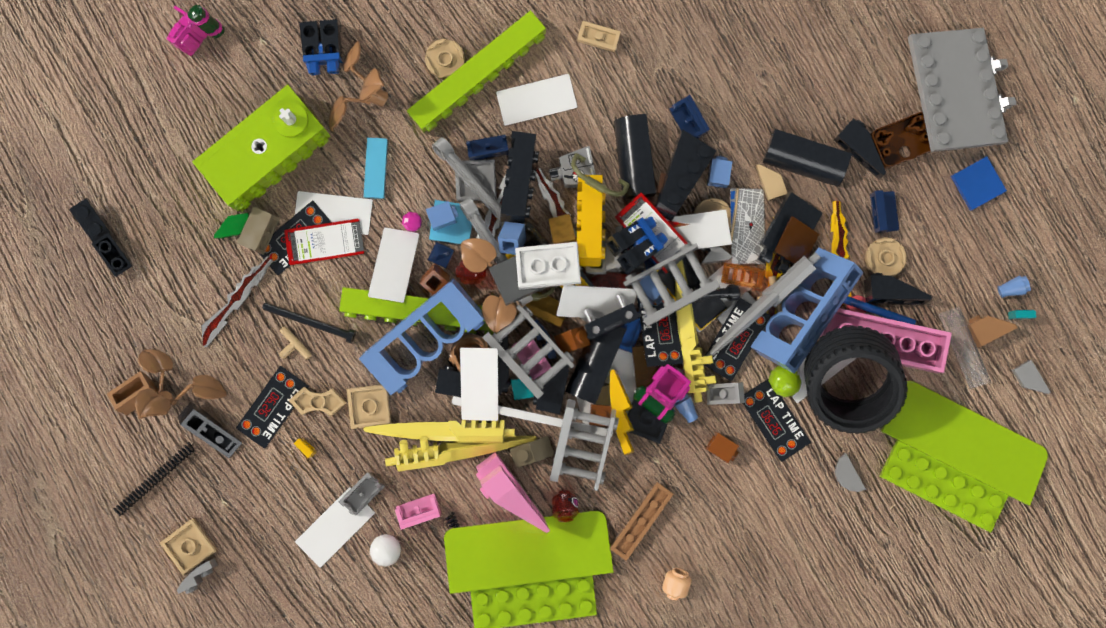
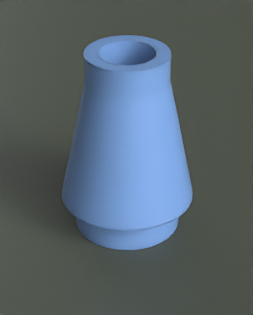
(1014, 287)
(687, 408)

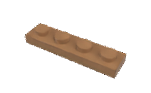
(641, 521)

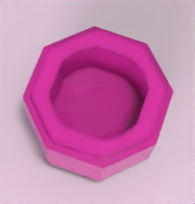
(412, 221)

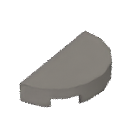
(847, 475)

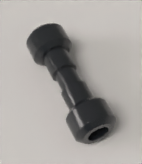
(731, 292)

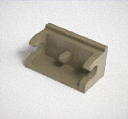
(258, 230)

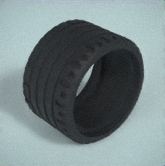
(861, 414)

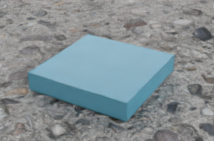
(454, 233)

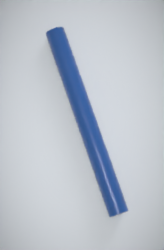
(878, 310)

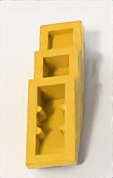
(621, 402)

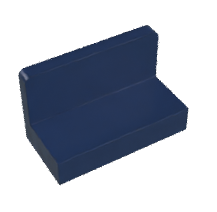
(884, 211)

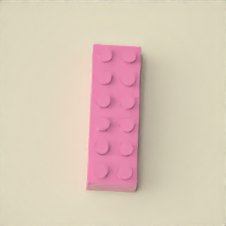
(916, 345)

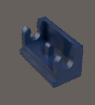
(689, 117)
(487, 147)

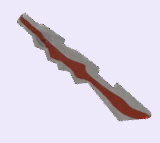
(217, 322)

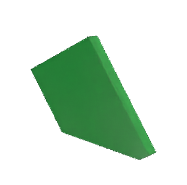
(232, 226)

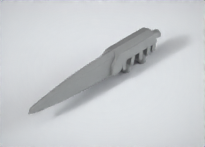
(770, 297)

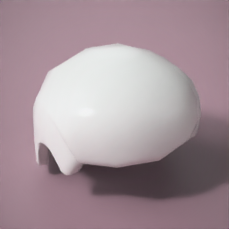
(385, 550)

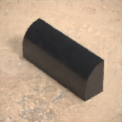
(635, 155)
(807, 158)
(594, 366)

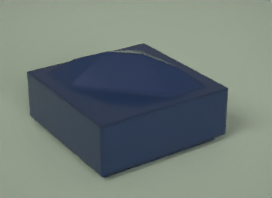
(441, 255)

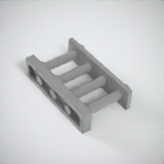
(688, 295)
(523, 370)
(568, 432)

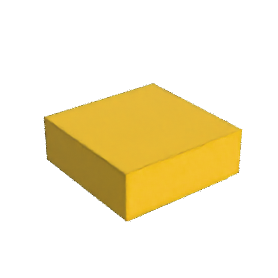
(305, 447)

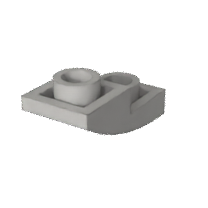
(193, 579)

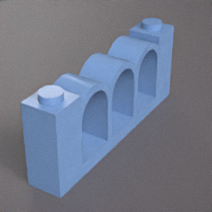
(829, 266)
(383, 366)

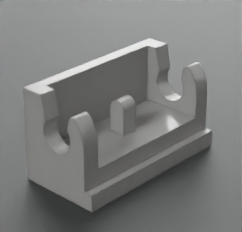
(361, 493)

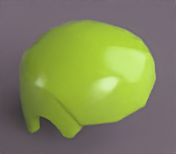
(784, 382)

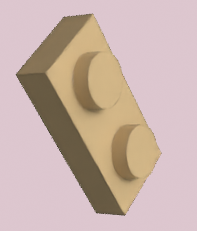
(598, 36)

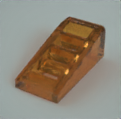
(761, 273)

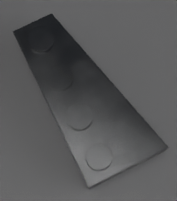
(684, 171)
(519, 178)

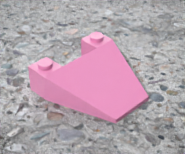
(505, 491)

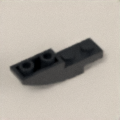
(102, 236)

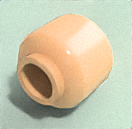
(676, 583)

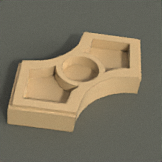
(328, 402)

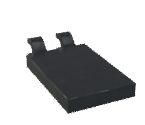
(791, 206)

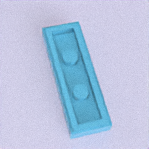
(375, 168)

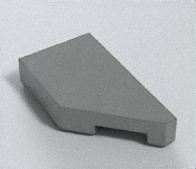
(1030, 377)

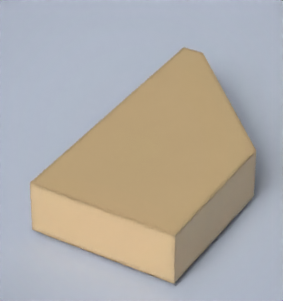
(771, 182)

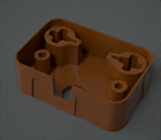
(899, 135)

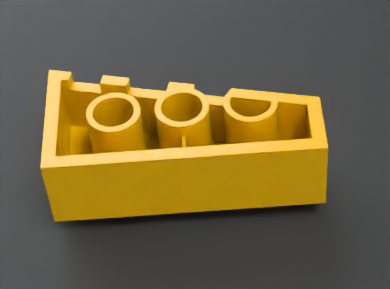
(589, 223)

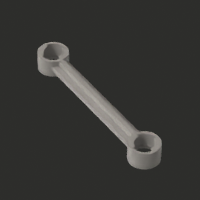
(446, 153)
(472, 214)

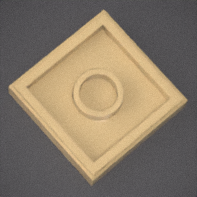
(368, 406)
(188, 546)

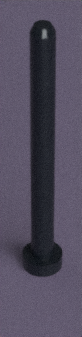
(348, 335)

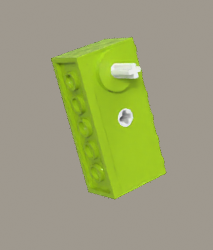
(261, 149)

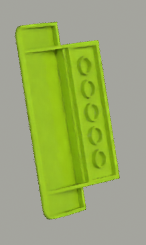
(960, 458)
(529, 574)

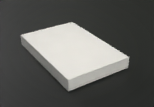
(548, 265)

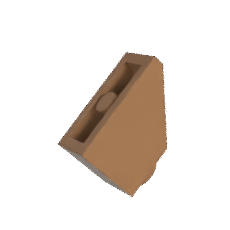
(988, 328)

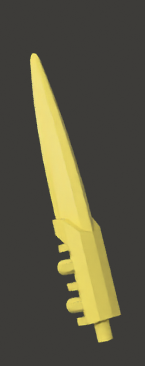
(692, 356)
(447, 431)
(446, 452)

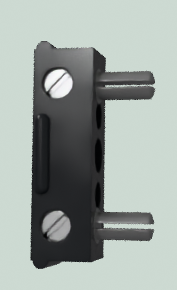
(612, 320)

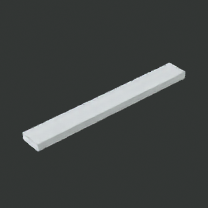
(540, 418)

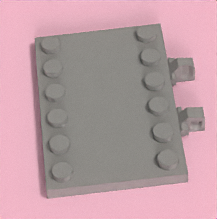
(959, 89)

